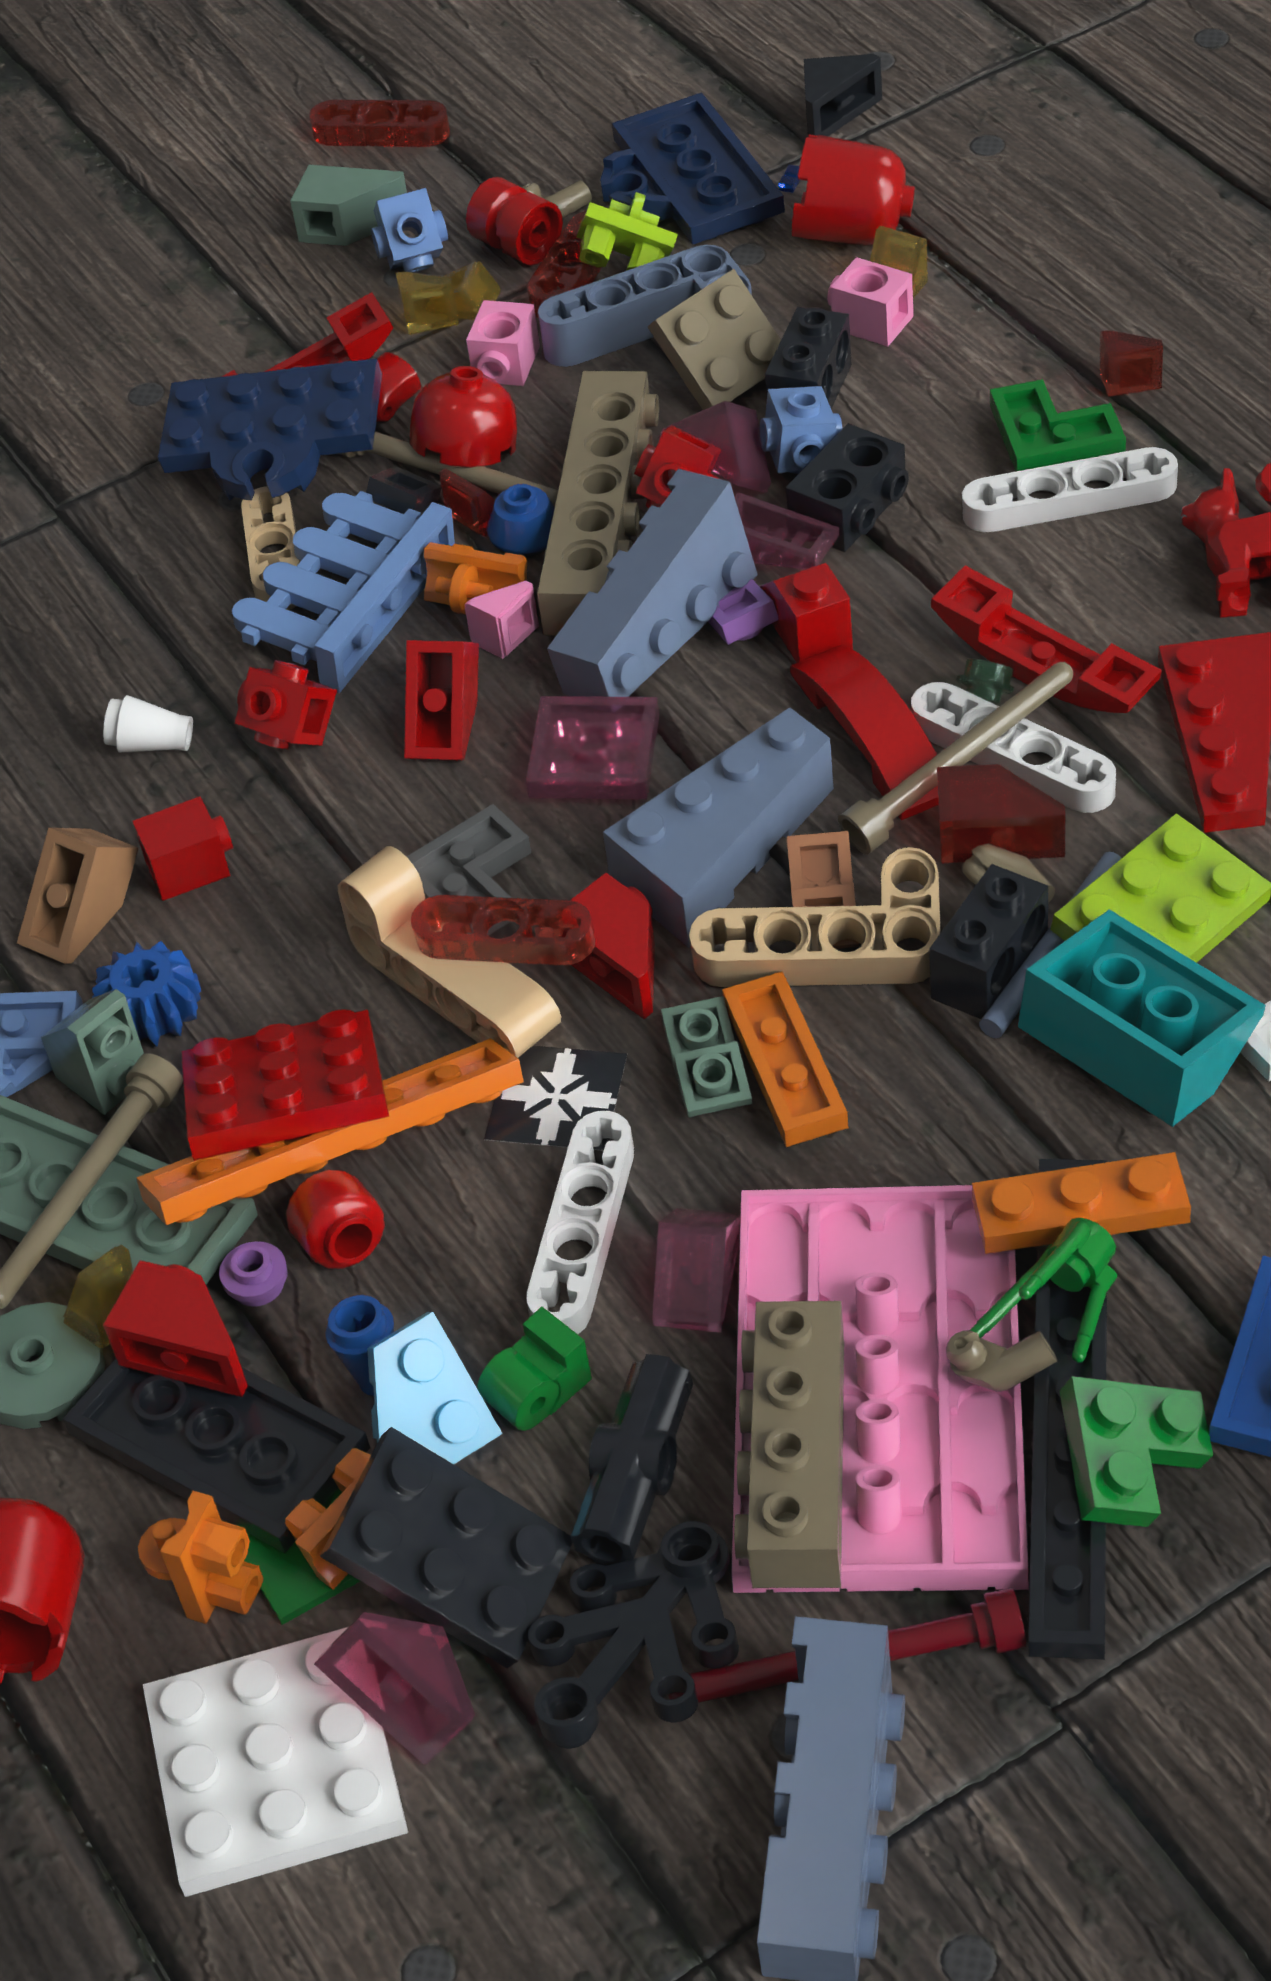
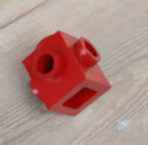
(673, 452)
(284, 706)

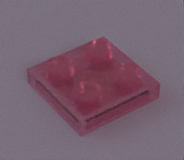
(593, 747)

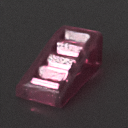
(768, 527)

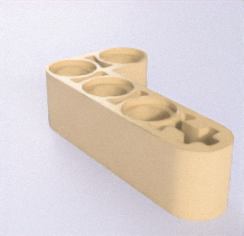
(819, 928)
(473, 995)

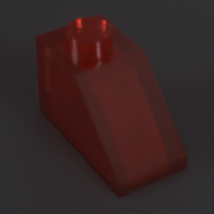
(996, 809)

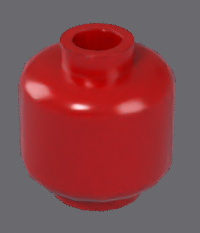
(335, 1219)

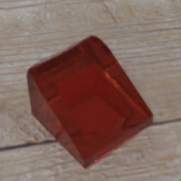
(1130, 362)
(468, 502)

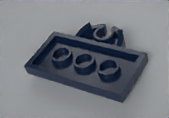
(689, 170)
(270, 423)

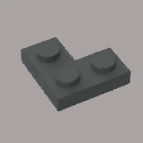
(469, 857)

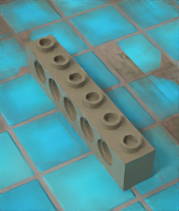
(596, 490)

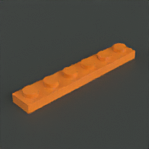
(413, 1098)

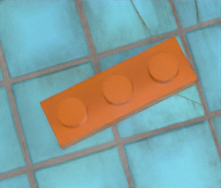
(785, 1059)
(1114, 1194)

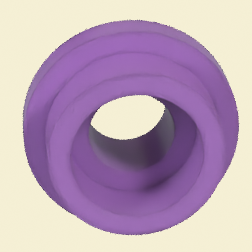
(258, 1286)

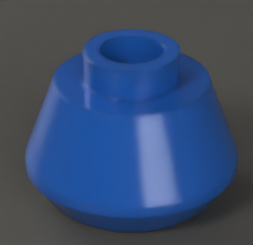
(521, 520)

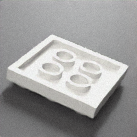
(268, 1766)

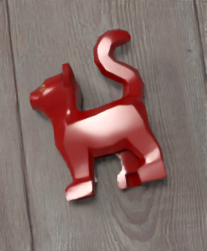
(1234, 546)

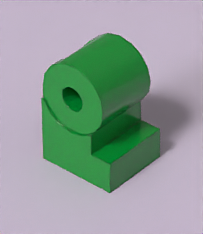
(536, 1372)

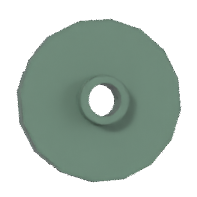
(54, 1381)

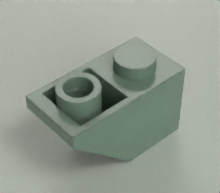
(339, 202)
(95, 1049)

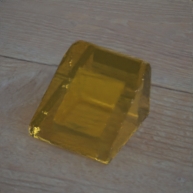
(903, 253)
(471, 287)
(426, 301)
(97, 1293)

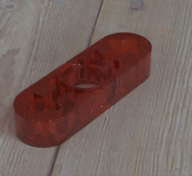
(406, 123)
(552, 273)
(521, 947)

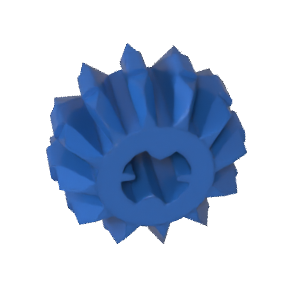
(156, 987)

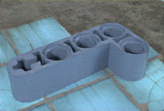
(620, 307)

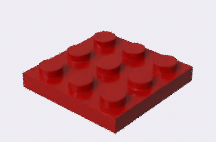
(282, 1083)

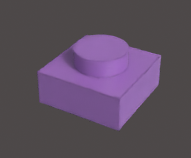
(743, 613)

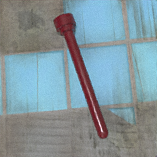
(990, 1623)

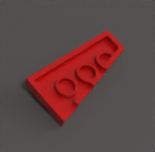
(1223, 724)

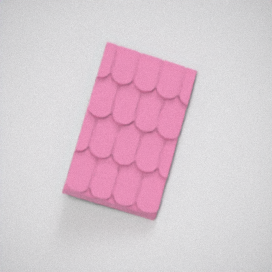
(925, 1455)

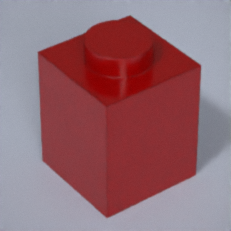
(183, 847)

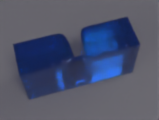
(790, 179)

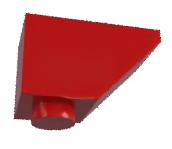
(811, 611)
(440, 698)
(624, 943)
(173, 1329)

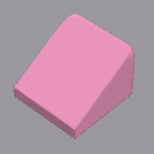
(502, 618)

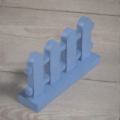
(351, 615)

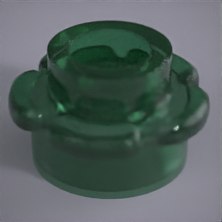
(986, 679)

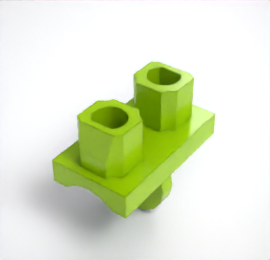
(623, 230)

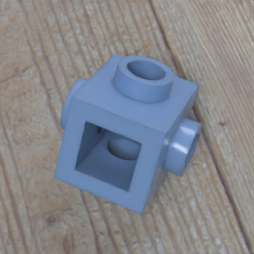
(414, 214)
(797, 426)

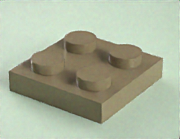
(718, 341)

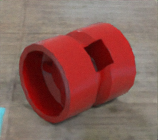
(513, 220)

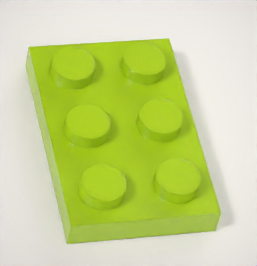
(1173, 888)

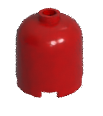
(849, 191)
(37, 1586)

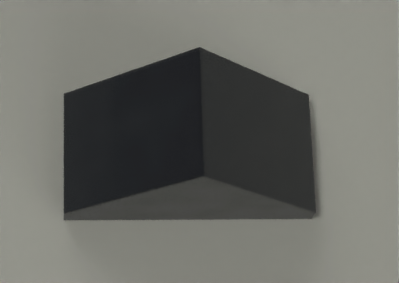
(840, 90)

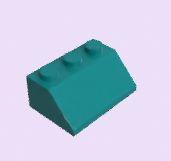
(1138, 1015)

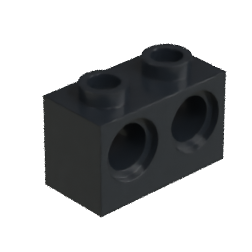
(812, 353)
(850, 483)
(987, 940)

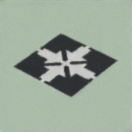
(555, 1095)

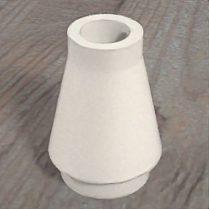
(145, 727)

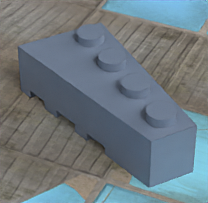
(656, 591)
(721, 821)
(830, 1803)

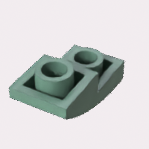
(705, 1056)

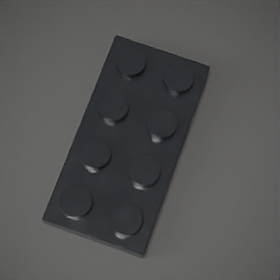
(246, 1451)

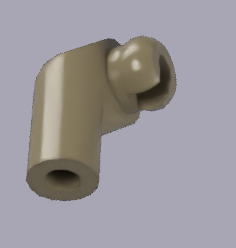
(568, 199)
(988, 854)
(994, 1365)

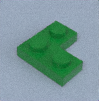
(1042, 437)
(1119, 1434)

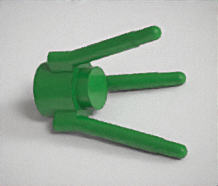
(1071, 1262)

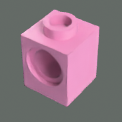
(875, 299)
(504, 341)

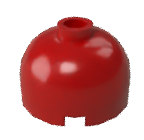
(464, 419)

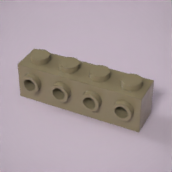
(795, 1445)

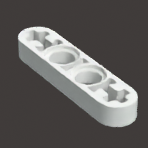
(1071, 495)
(1082, 787)
(586, 1223)

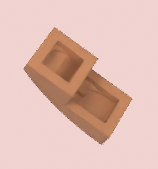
(822, 873)

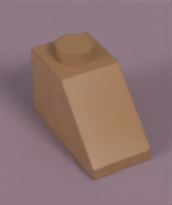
(75, 891)

